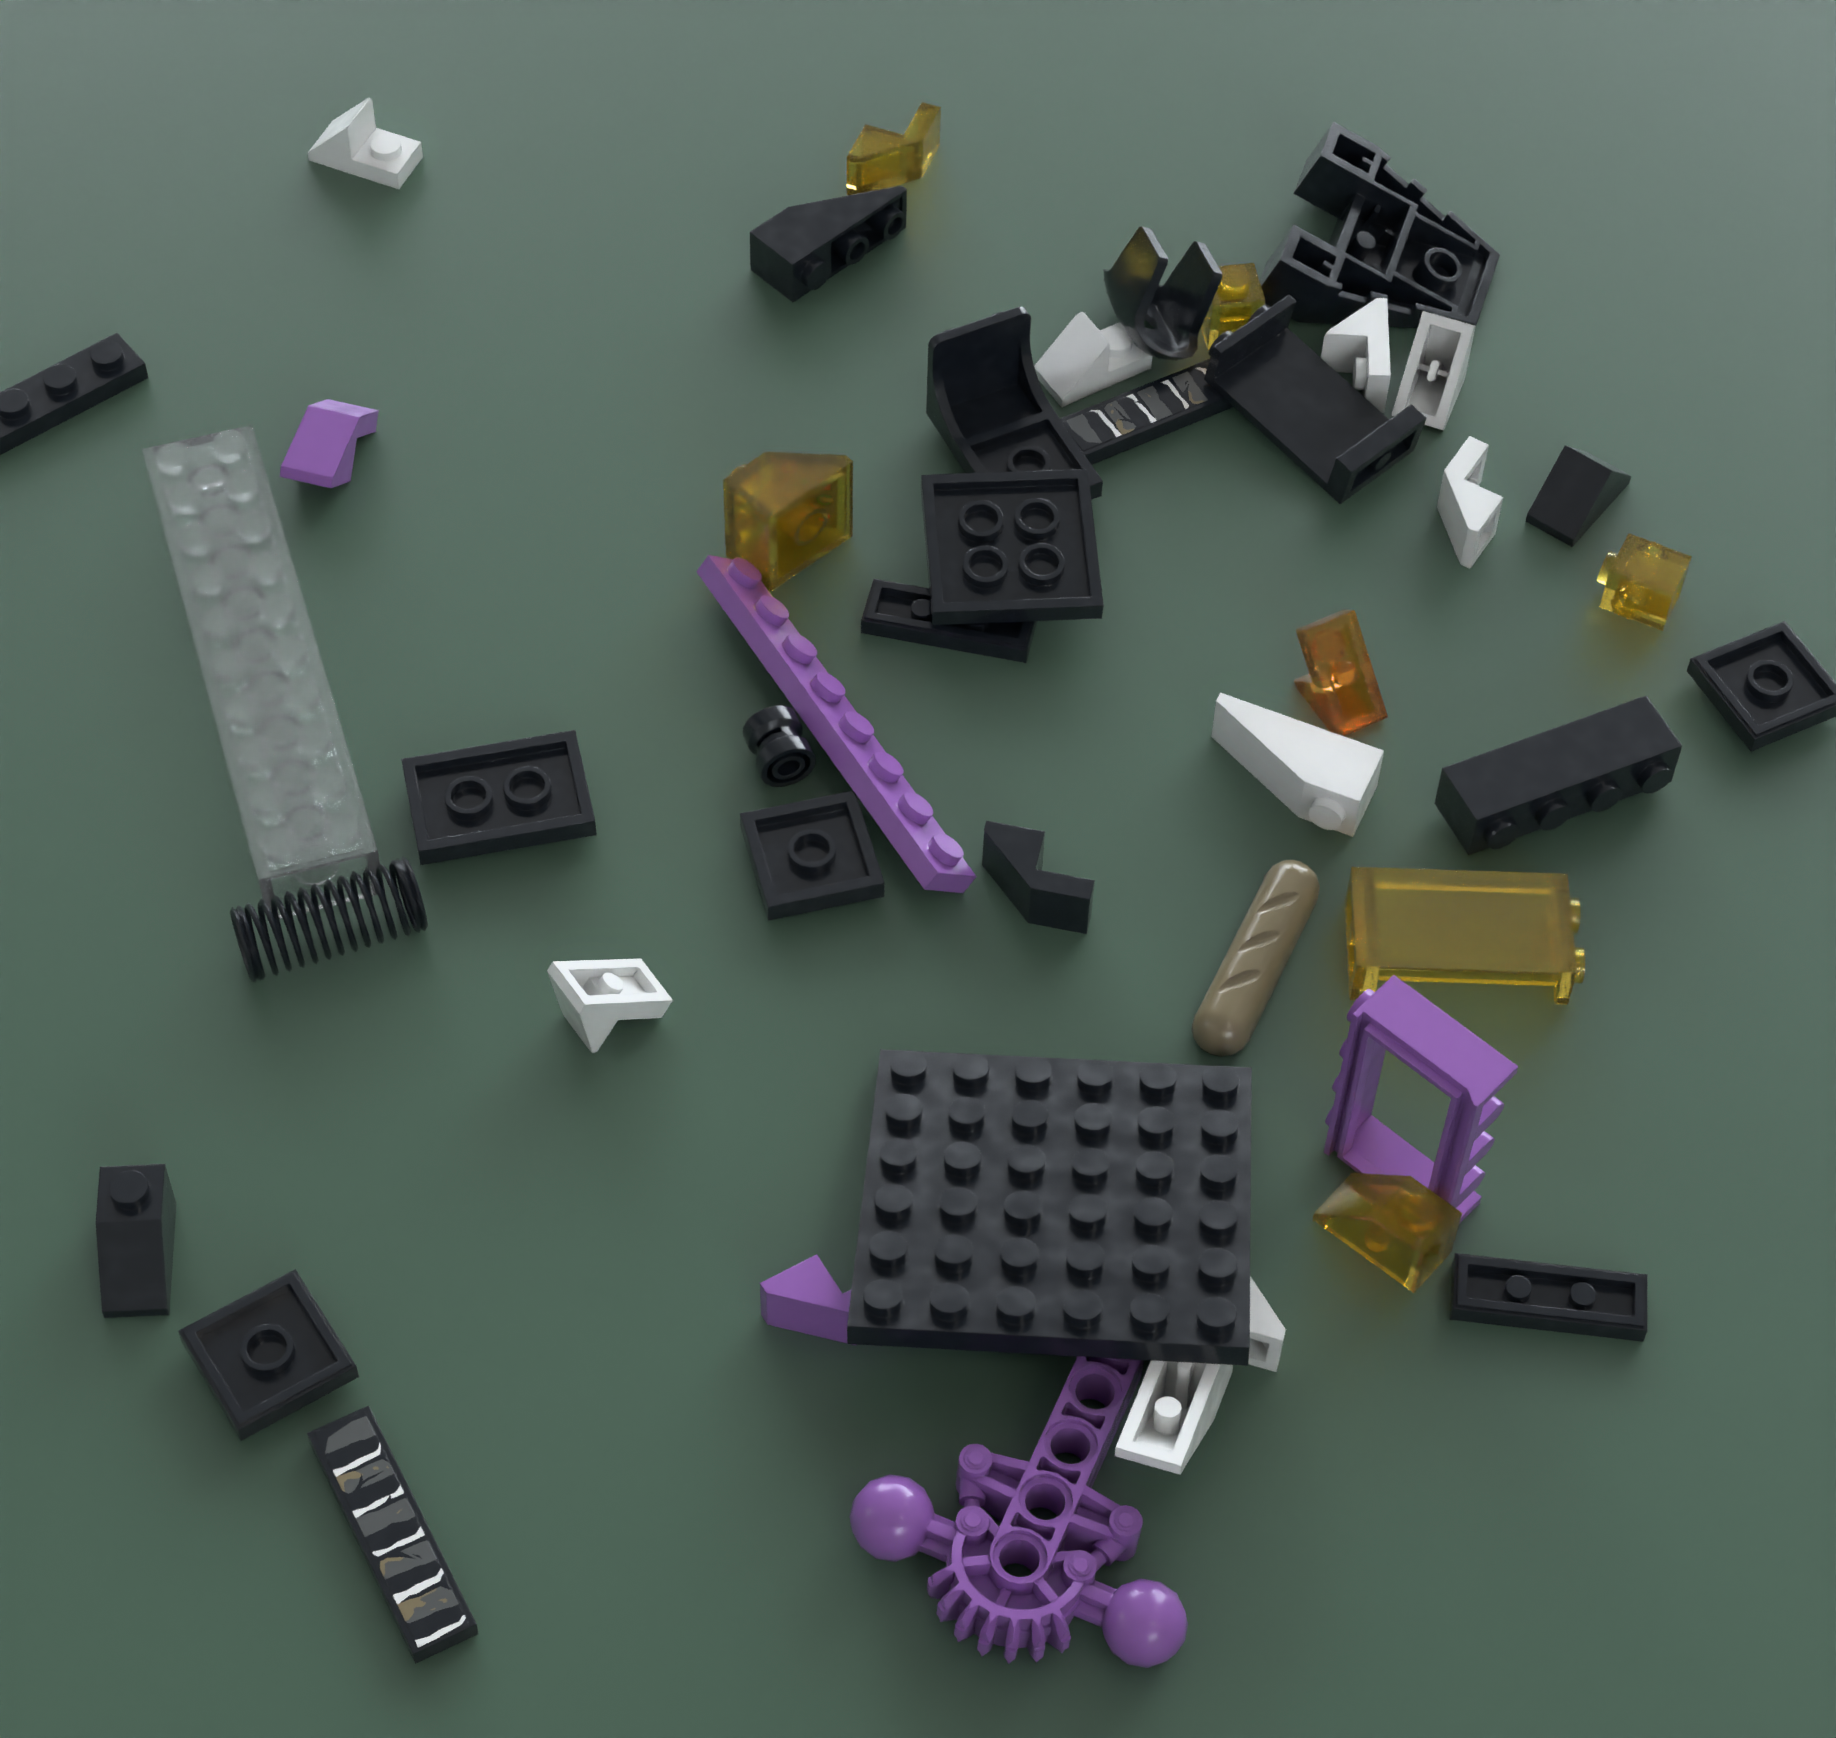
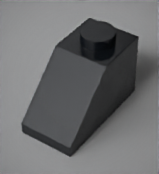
(135, 1240)

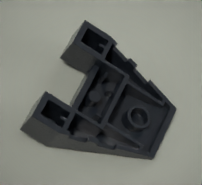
(1382, 245)

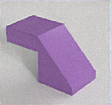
(326, 443)
(806, 1301)

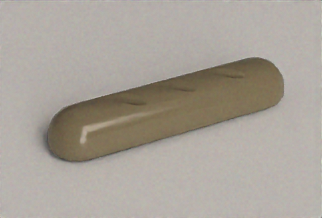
(1256, 958)

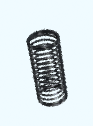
(246, 937)

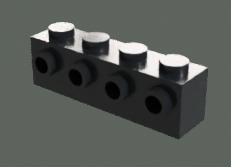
(1557, 775)

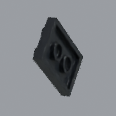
(498, 797)

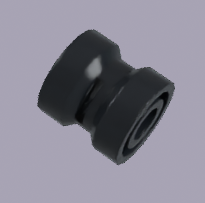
(780, 750)

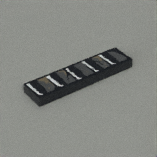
(1145, 413)
(392, 1534)

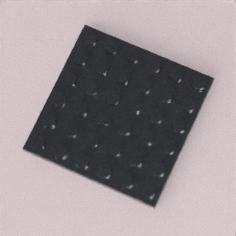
(1056, 1208)

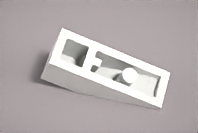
(1303, 765)
(1172, 1413)

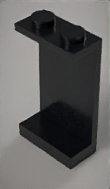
(1307, 404)

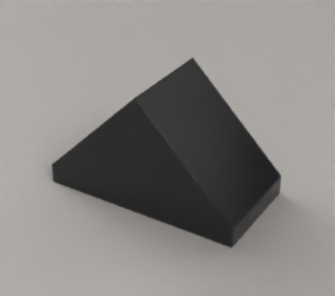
(1575, 495)

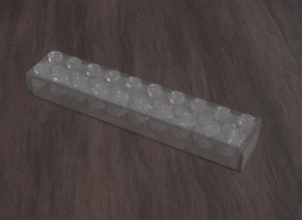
(260, 666)

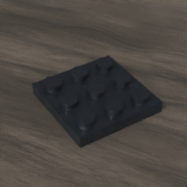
(1011, 547)

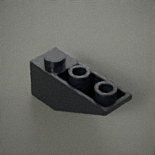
(821, 238)

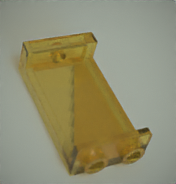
(1462, 928)

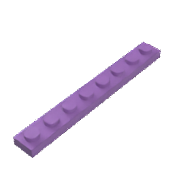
(836, 725)

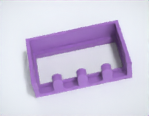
(1446, 1056)

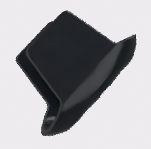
(1171, 308)

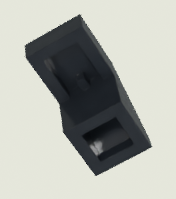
(1042, 897)

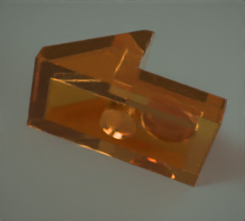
(1340, 674)

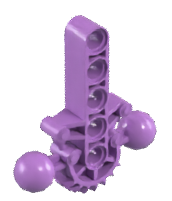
(1138, 1620)

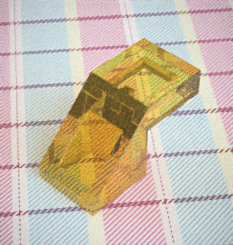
(890, 158)

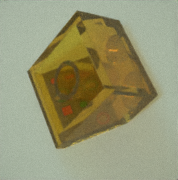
(787, 511)

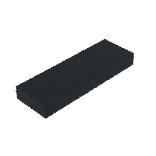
(905, 615)
(1549, 1297)

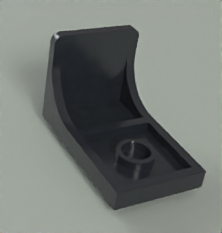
(992, 404)

